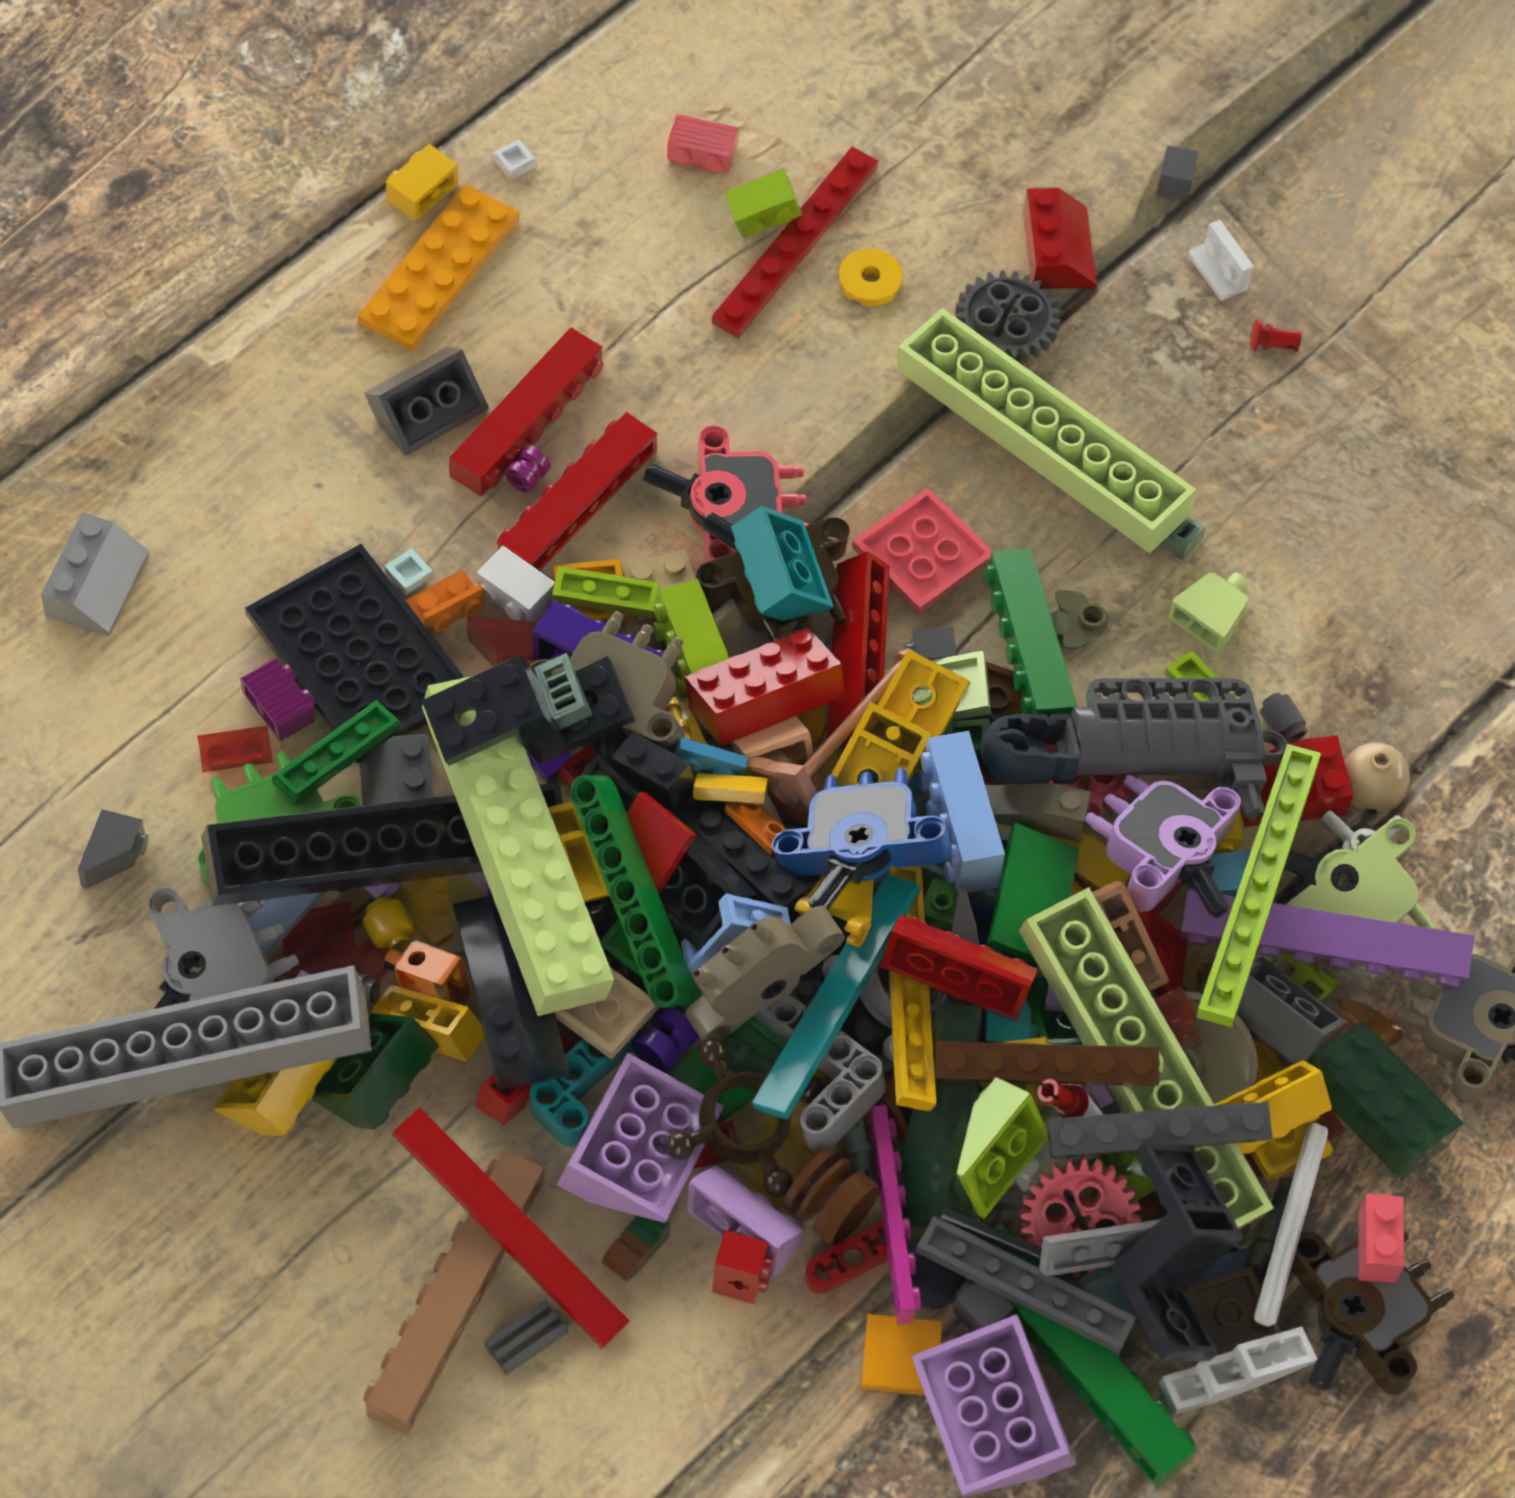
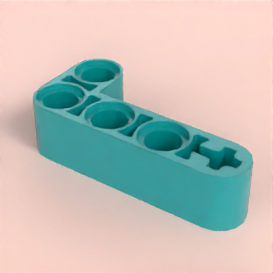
(568, 1092)

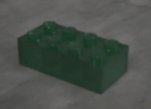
(1385, 1101)

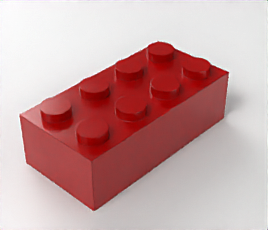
(764, 686)

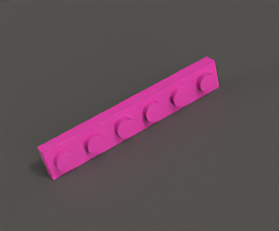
(895, 1227)

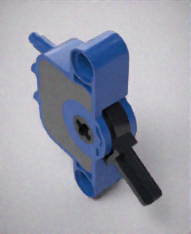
(860, 834)

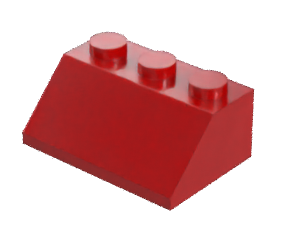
(1058, 240)

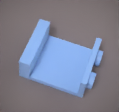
(737, 917)

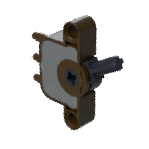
(1384, 1317)

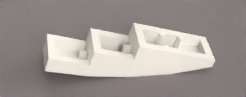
(1237, 1371)

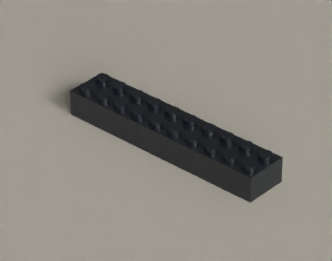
(341, 848)

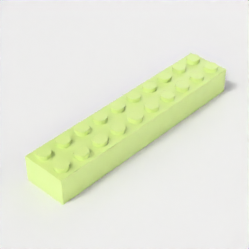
(1046, 430)
(528, 873)
(1116, 1009)

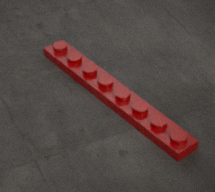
(794, 242)

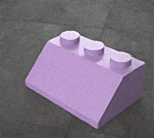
(725, 1204)

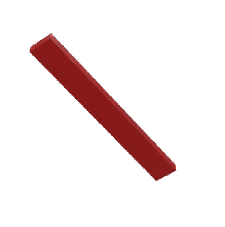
(510, 1227)

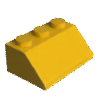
(272, 1099)

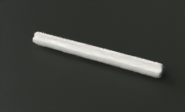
(1291, 1225)

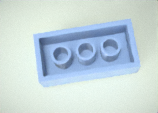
(960, 798)

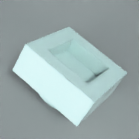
(408, 571)

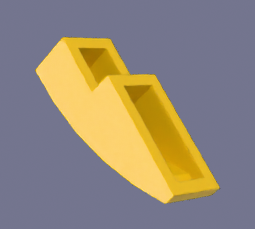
(578, 851)

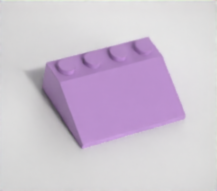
(623, 1149)
(993, 1408)

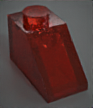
(501, 638)

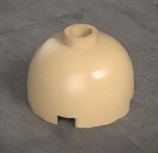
(1377, 776)

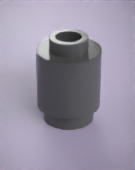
(1283, 717)

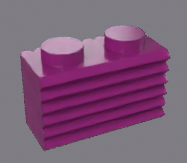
(278, 698)

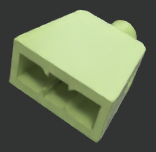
(1211, 609)

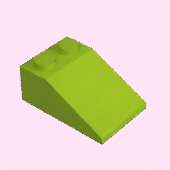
(999, 1143)

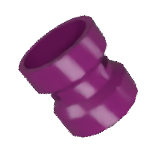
(526, 471)

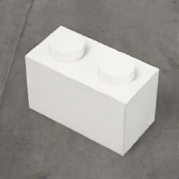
(515, 586)

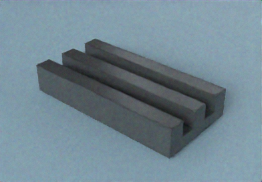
(518, 1325)

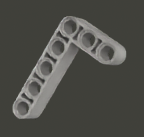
(846, 1076)

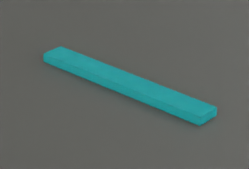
(834, 1002)

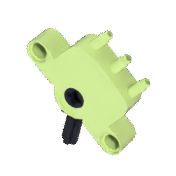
(1379, 883)

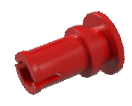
(1269, 337)
(1065, 1099)

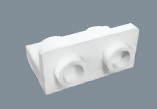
(1222, 262)

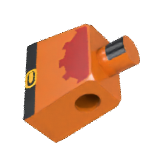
(429, 972)

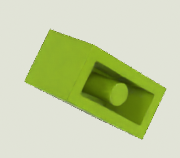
(763, 203)

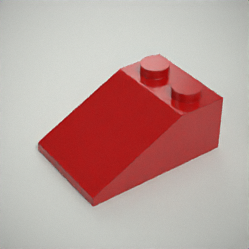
(1330, 785)

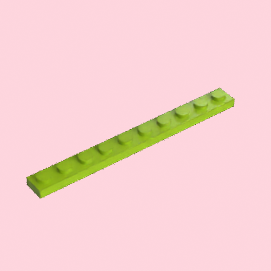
(1258, 886)

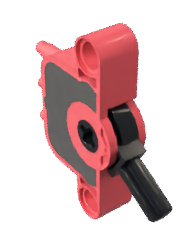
(727, 485)

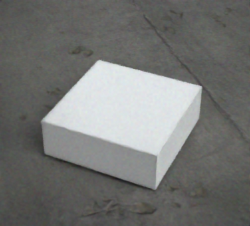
(514, 159)

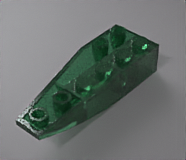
(938, 1137)

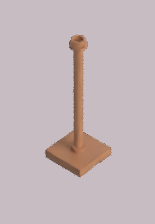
(791, 783)

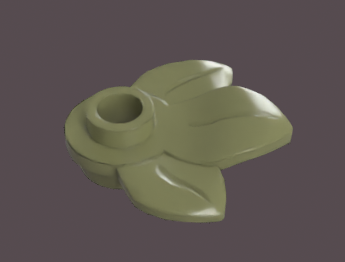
(1072, 616)

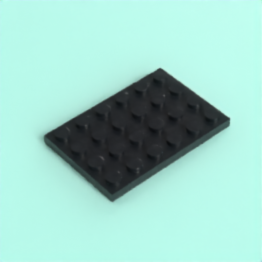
(353, 641)

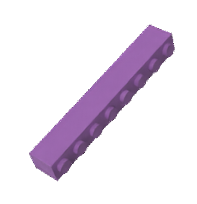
(1344, 941)

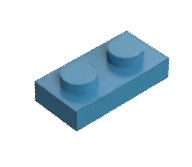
(709, 758)

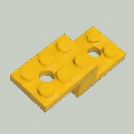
(898, 728)

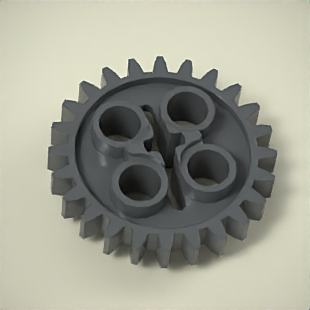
(1035, 328)

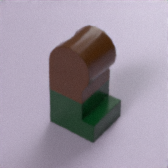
(636, 1246)

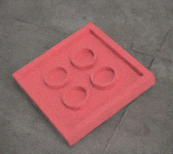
(926, 550)

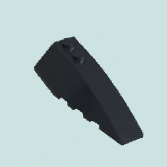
(700, 877)
(518, 1041)

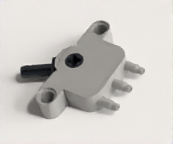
(218, 942)

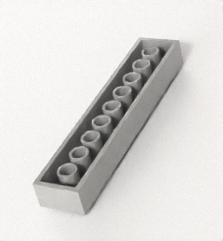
(183, 1047)

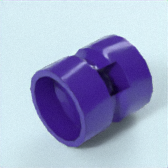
(665, 1040)

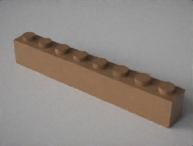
(446, 1304)

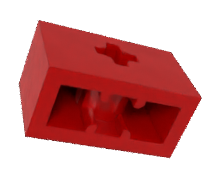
(741, 1267)

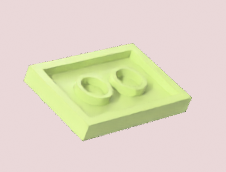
(977, 697)

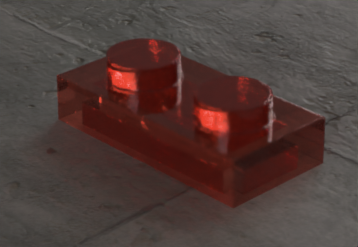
(235, 748)

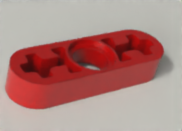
(825, 1260)

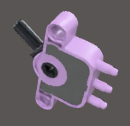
(1168, 840)

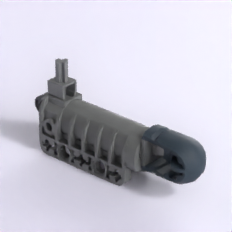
(1142, 737)

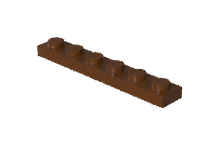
(1047, 1061)

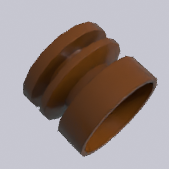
(824, 1191)

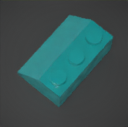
(780, 565)

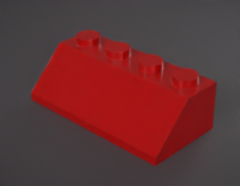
(958, 967)

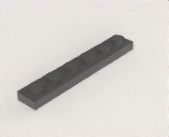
(1173, 1126)
(1026, 1285)

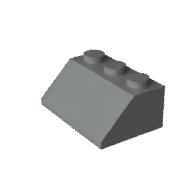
(93, 575)

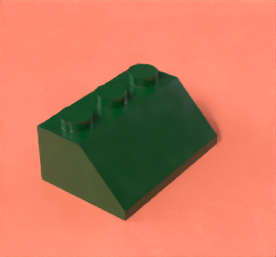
(369, 1083)

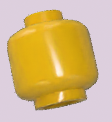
(389, 923)

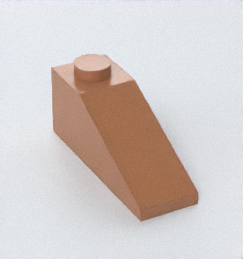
(1131, 932)

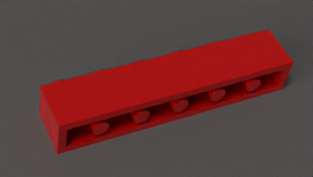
(526, 412)
(580, 491)
(862, 637)

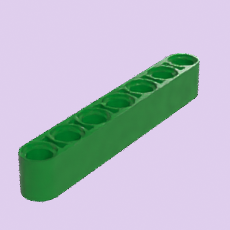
(646, 899)

